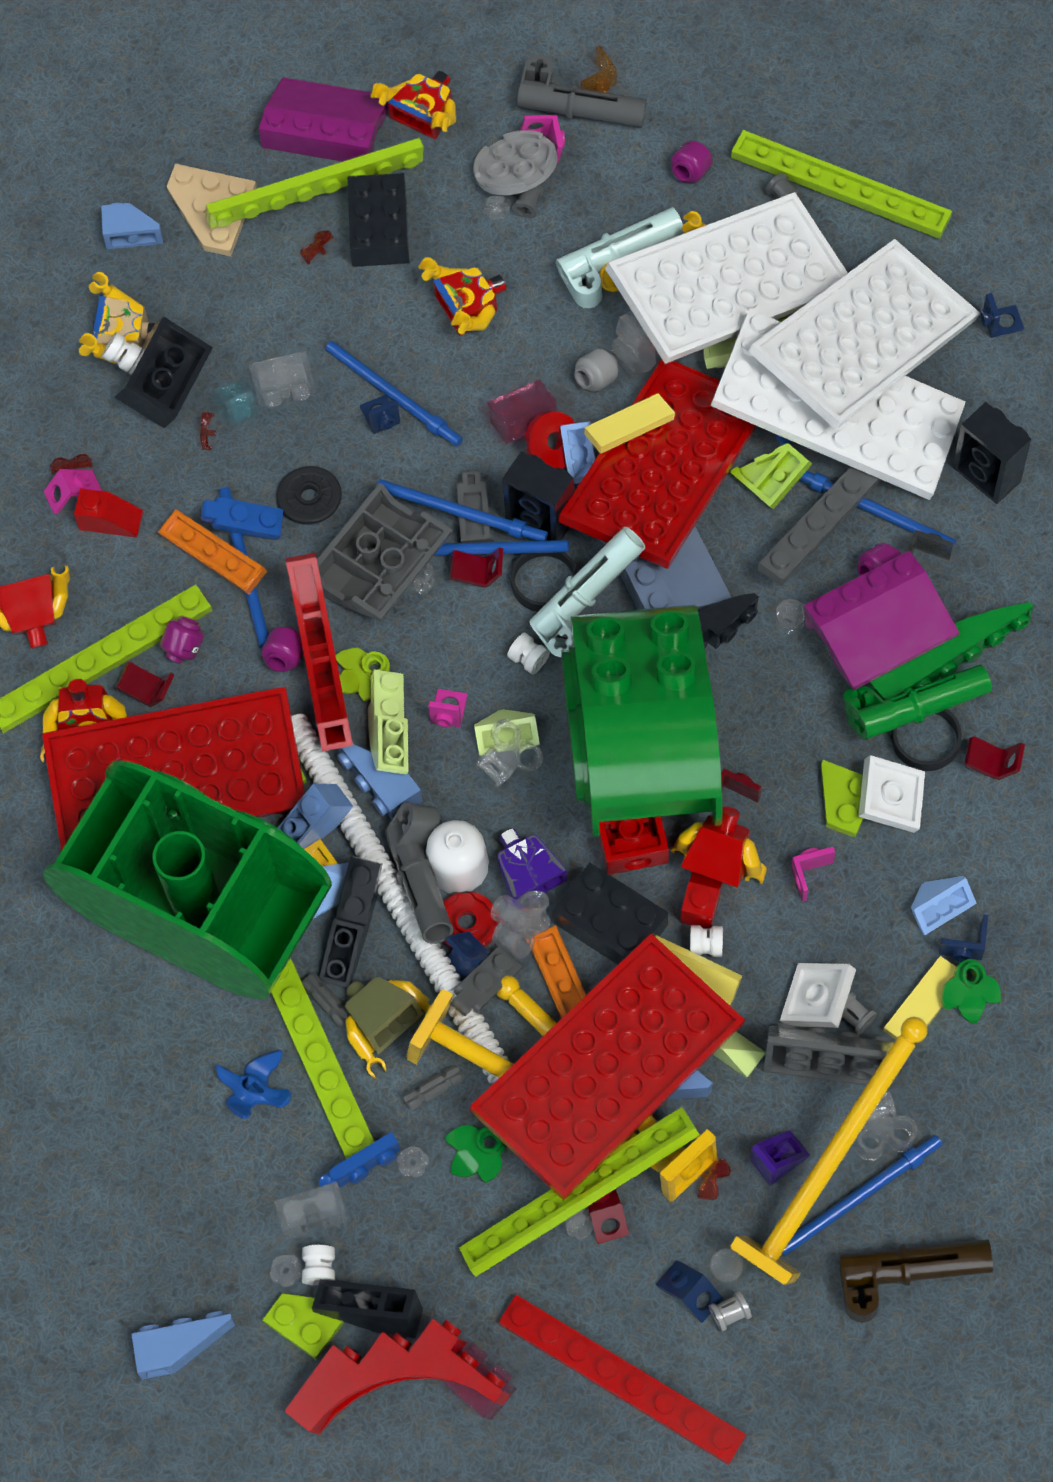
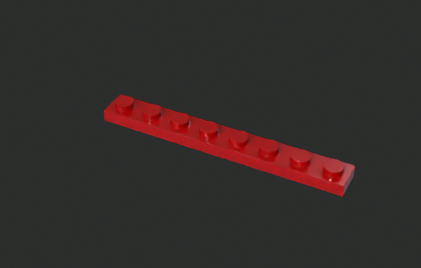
(622, 1379)

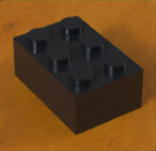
(378, 220)
(163, 372)
(991, 452)
(537, 494)
(608, 914)

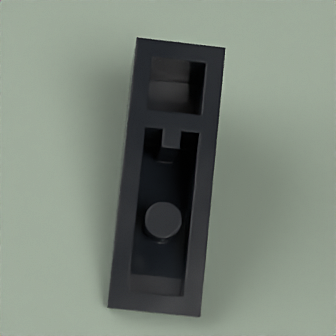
(370, 1306)

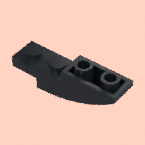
(722, 619)
(351, 922)

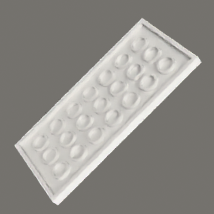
(706, 280)
(864, 333)
(894, 438)

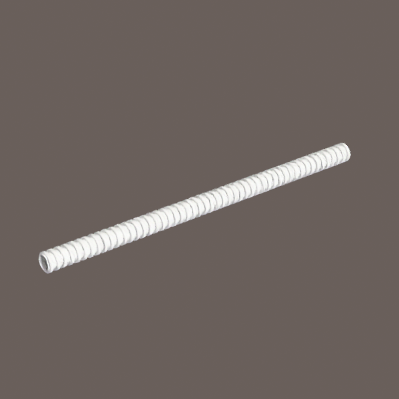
(367, 846)

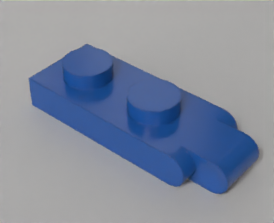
(243, 517)
(356, 1167)

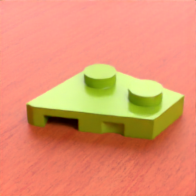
(773, 474)
(841, 798)
(297, 1323)

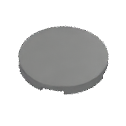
(515, 163)

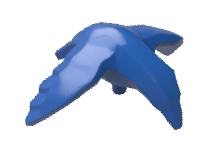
(252, 1086)

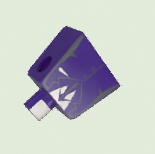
(528, 865)

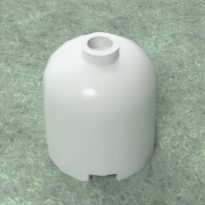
(457, 856)

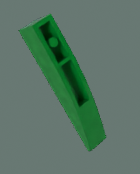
(942, 661)

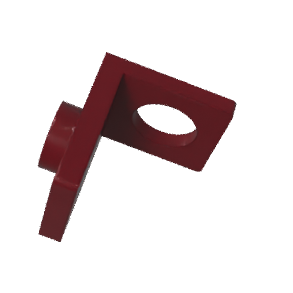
(476, 569)
(143, 685)
(992, 759)
(741, 784)
(605, 1208)

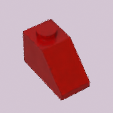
(107, 514)
(701, 901)

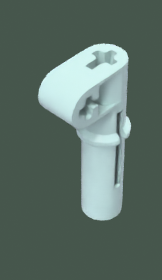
(591, 258)
(583, 589)

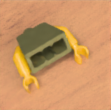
(381, 1015)

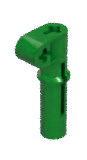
(873, 716)

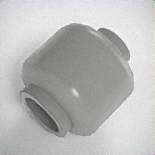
(596, 370)

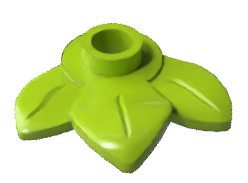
(356, 672)

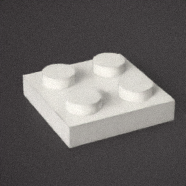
(891, 794)
(818, 995)

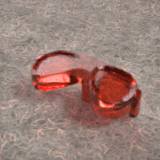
(311, 250)
(205, 432)
(78, 461)
(708, 1188)

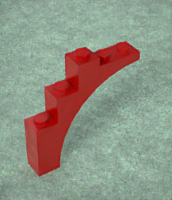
(319, 652)
(344, 1379)

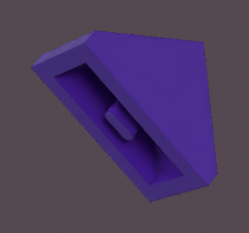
(778, 1156)

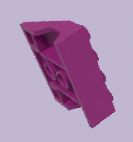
(321, 120)
(880, 620)

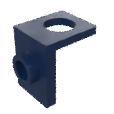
(991, 317)
(381, 417)
(966, 950)
(466, 953)
(687, 1285)

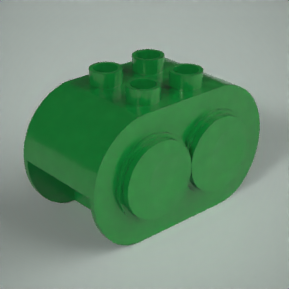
(641, 715)
(190, 879)

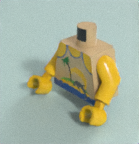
(114, 314)

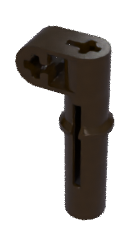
(906, 1266)

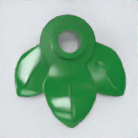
(970, 995)
(473, 1155)

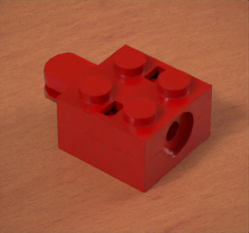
(632, 844)

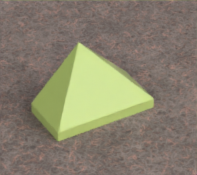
(525, 721)
(740, 1054)

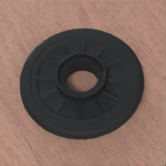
(310, 511)

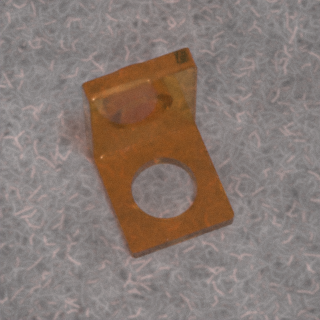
(604, 79)

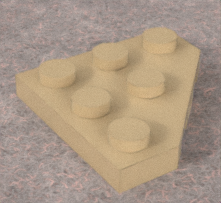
(194, 189)

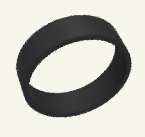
(522, 559)
(930, 765)

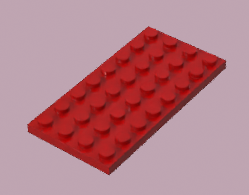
(665, 475)
(227, 748)
(606, 1066)

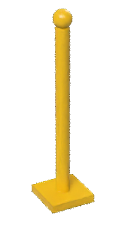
(433, 1029)
(685, 1164)
(767, 1256)

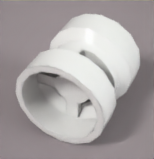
(117, 346)
(528, 653)
(706, 940)
(318, 1264)

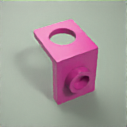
(550, 129)
(69, 483)
(447, 714)
(808, 860)

